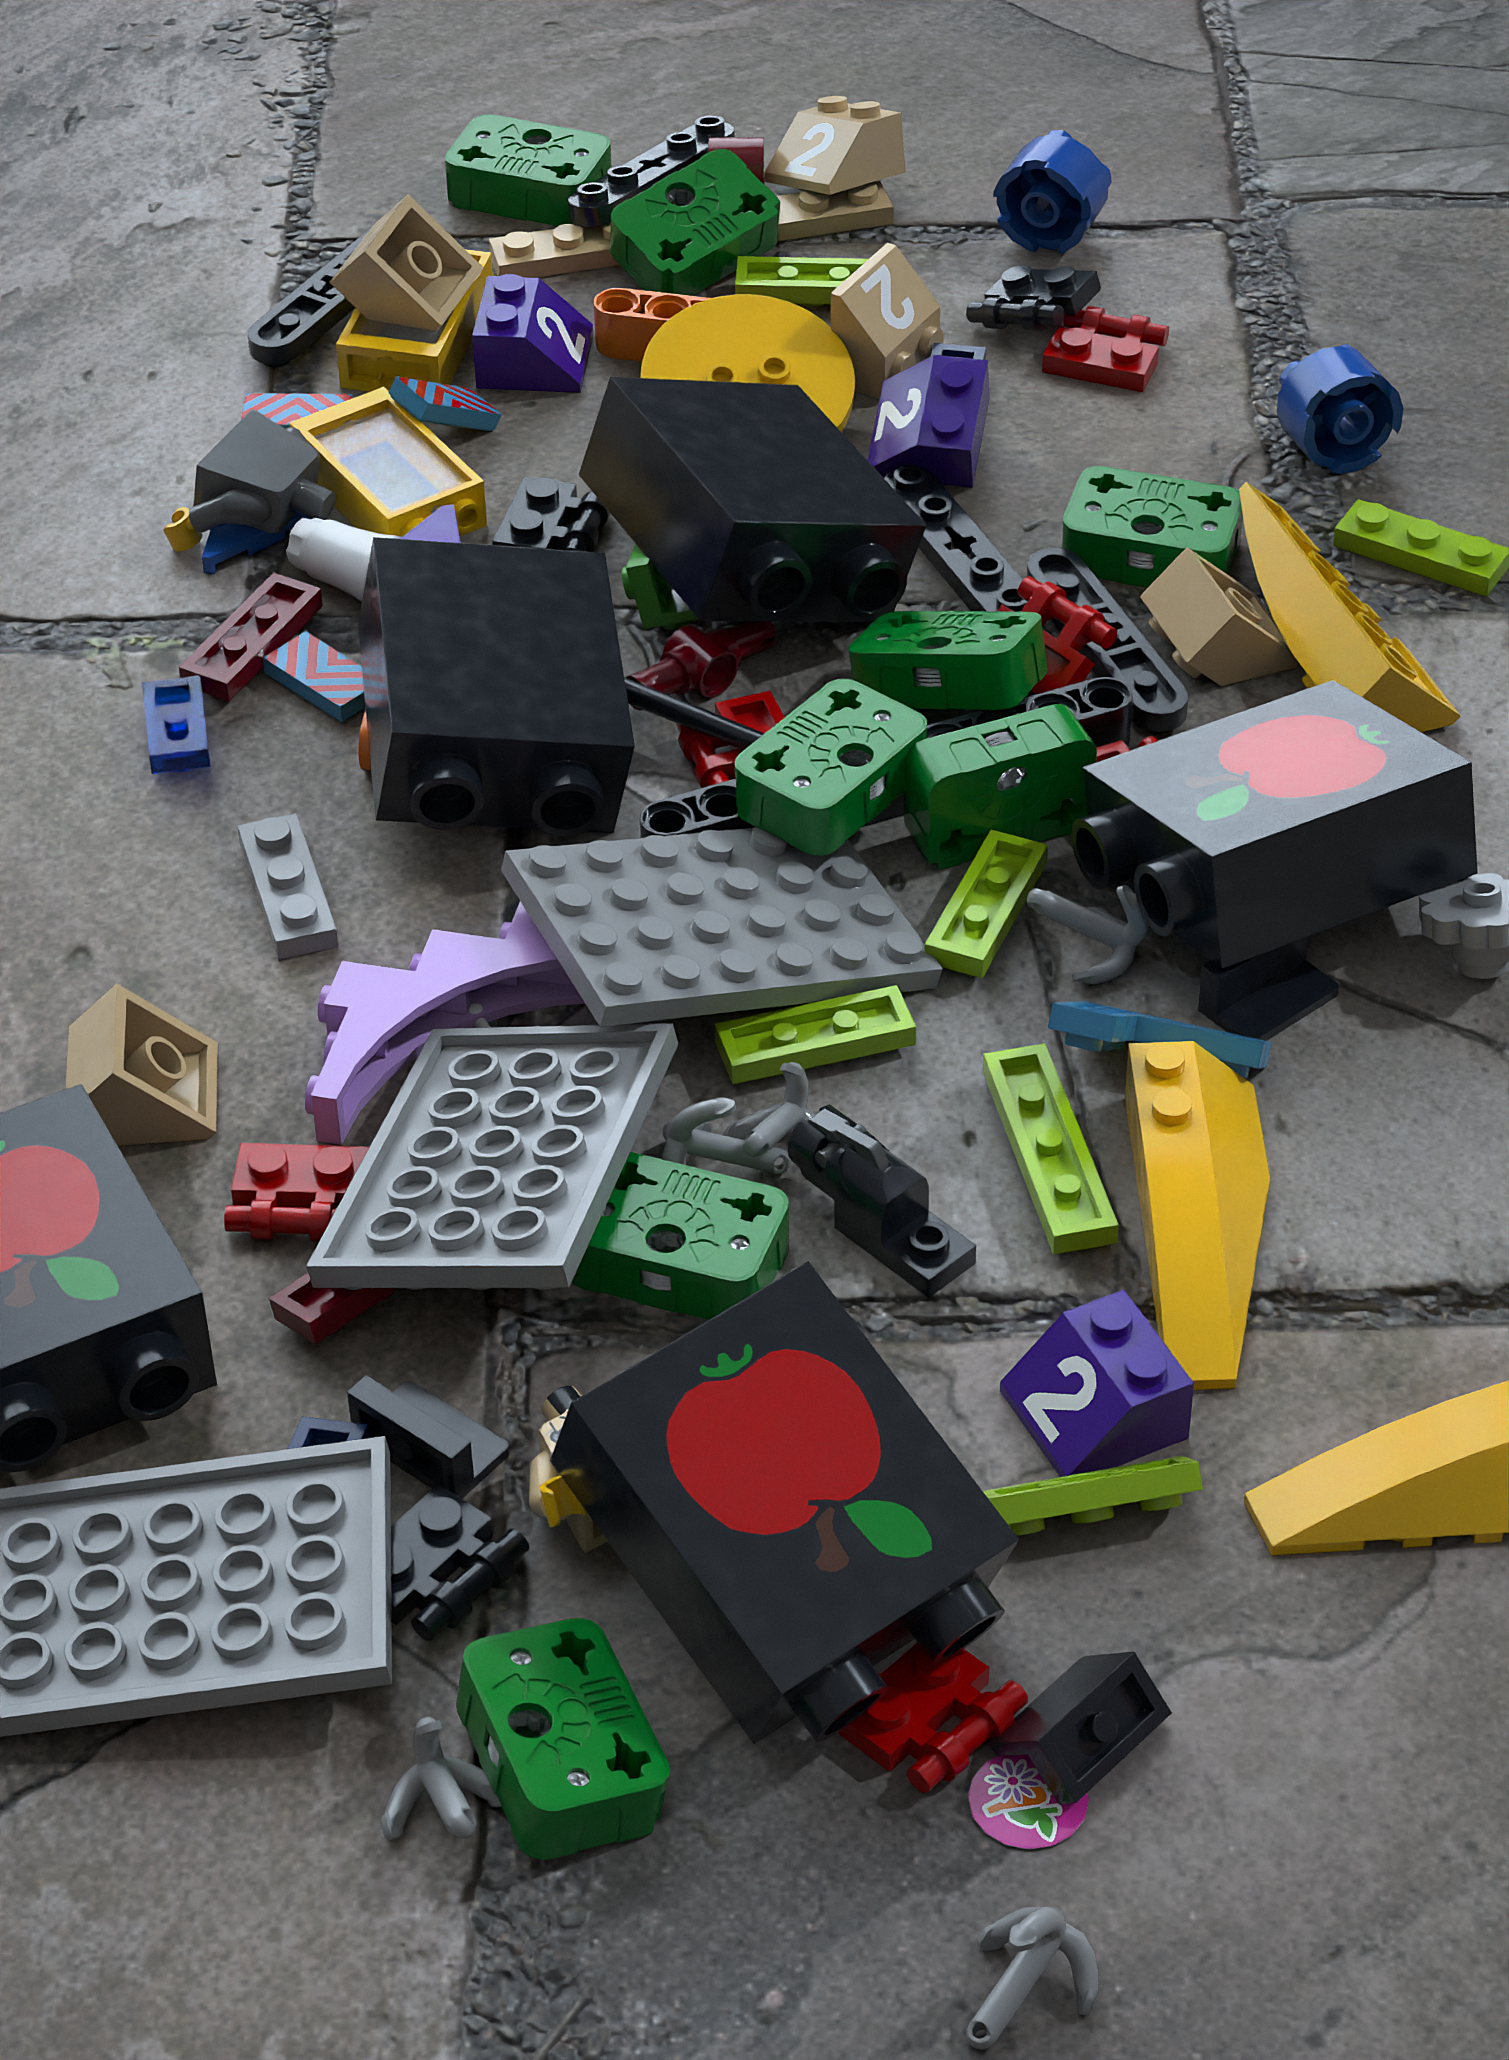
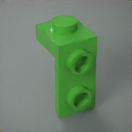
(653, 594)

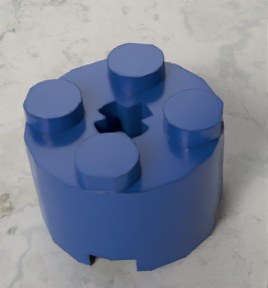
(1051, 193)
(1338, 408)

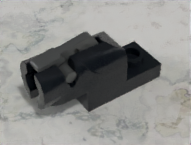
(879, 1201)

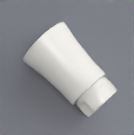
(332, 553)

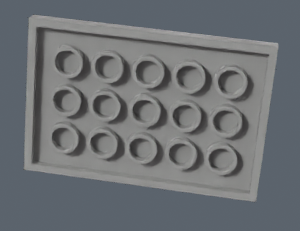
(714, 924)
(495, 1158)
(195, 1586)

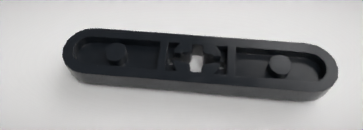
(596, 200)
(301, 316)
(982, 580)
(1158, 695)

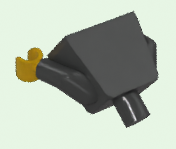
(255, 480)

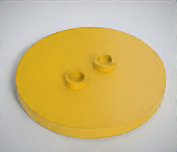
(755, 342)

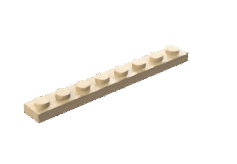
(586, 248)

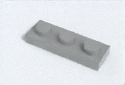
(287, 886)

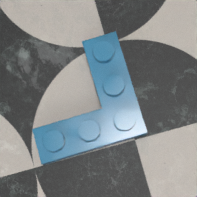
(1107, 1028)

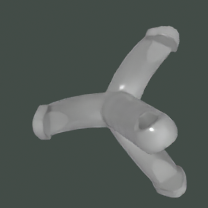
(1099, 925)
(771, 1124)
(691, 1135)
(442, 1779)
(1036, 1937)

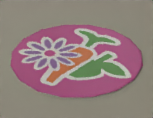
(1018, 1807)

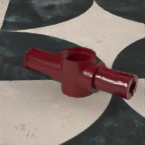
(705, 660)

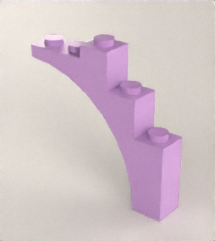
(385, 1014)

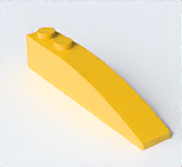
(1330, 626)
(1199, 1199)
(1399, 1482)

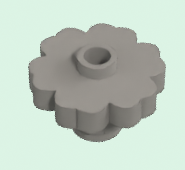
(1473, 920)

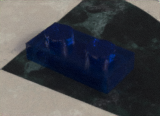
(175, 725)

